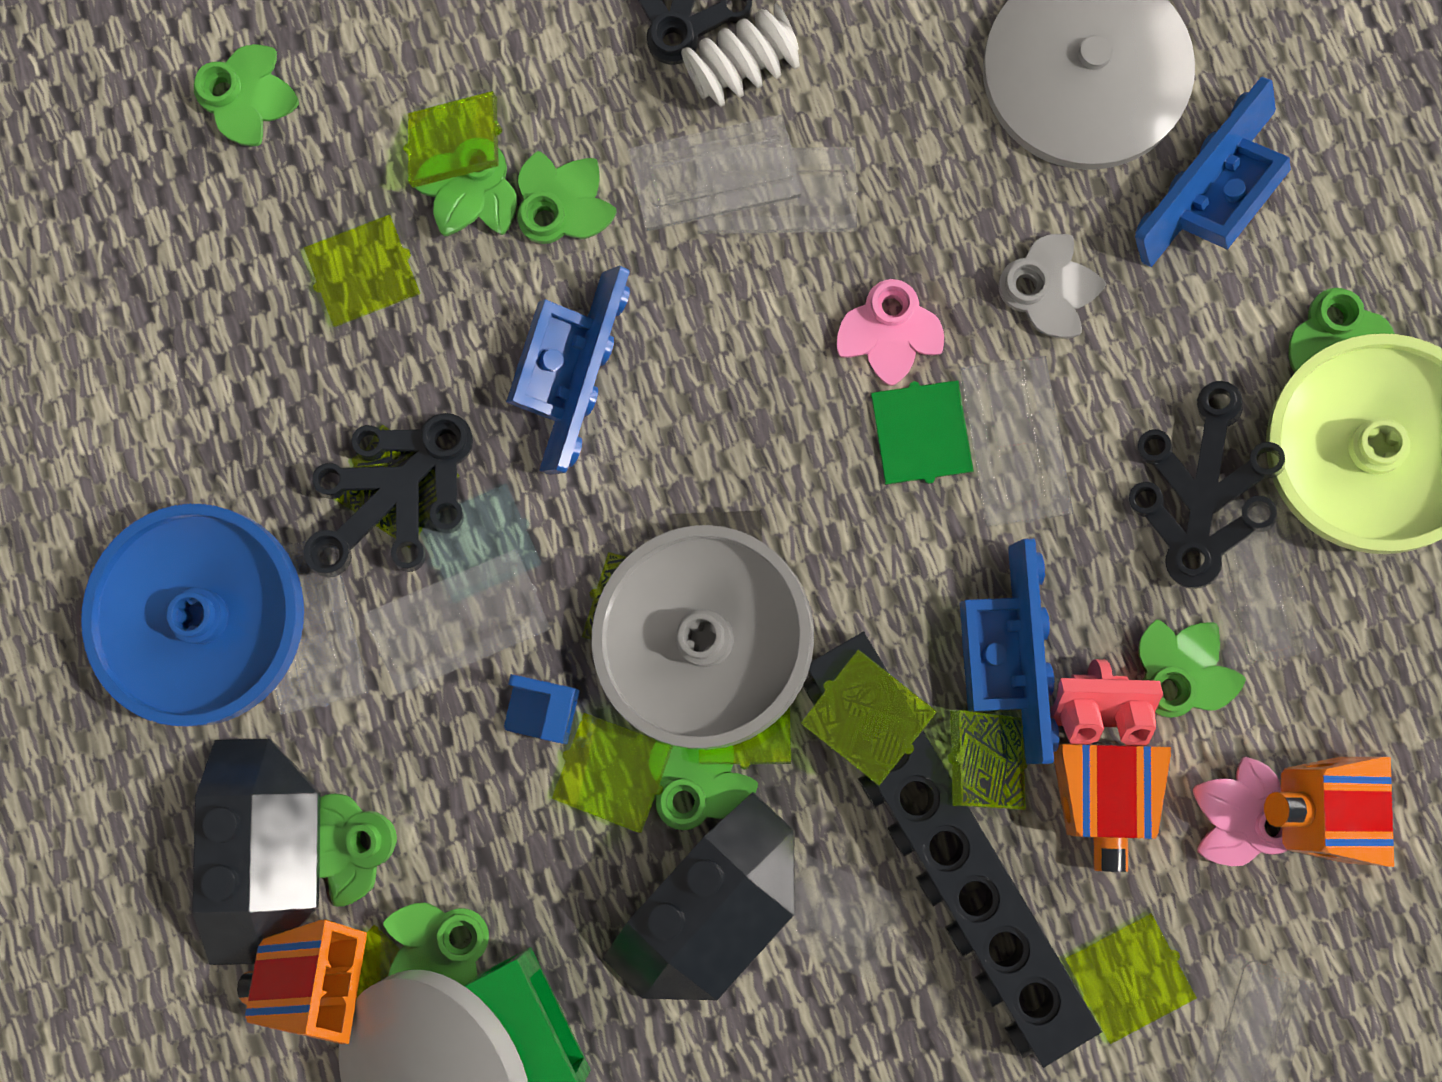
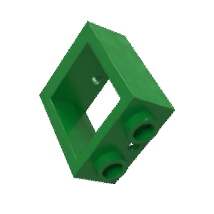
(533, 1019)

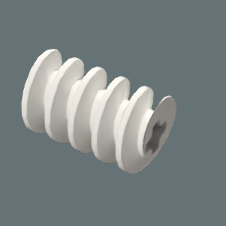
(742, 55)

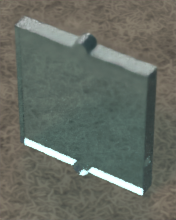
(488, 530)

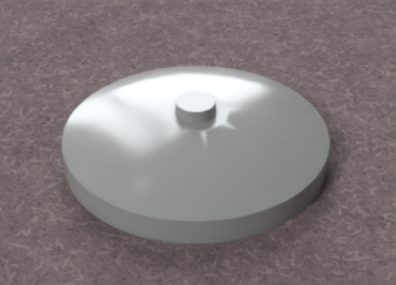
(1088, 77)
(702, 637)
(426, 1031)

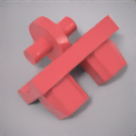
(1103, 700)

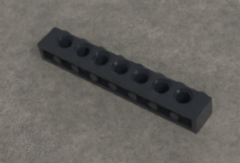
(1063, 1018)

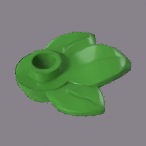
(252, 94)
(566, 193)
(472, 196)
(1321, 332)
(1191, 664)
(712, 786)
(342, 857)
(427, 942)

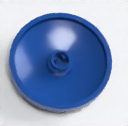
(192, 615)

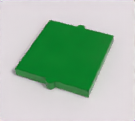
(922, 432)

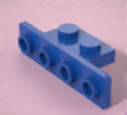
(1222, 184)
(562, 364)
(1007, 653)

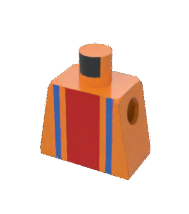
(1112, 796)
(1336, 810)
(306, 981)

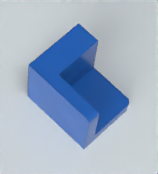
(541, 709)

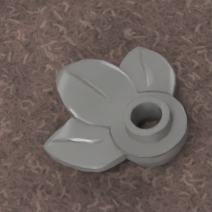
(1058, 286)

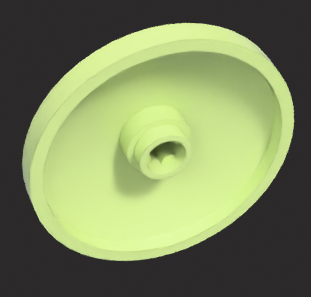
(1364, 443)

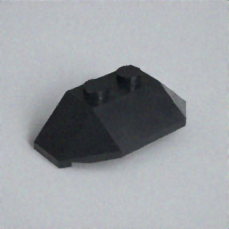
(253, 849)
(712, 910)

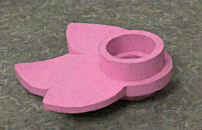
(890, 339)
(1238, 815)

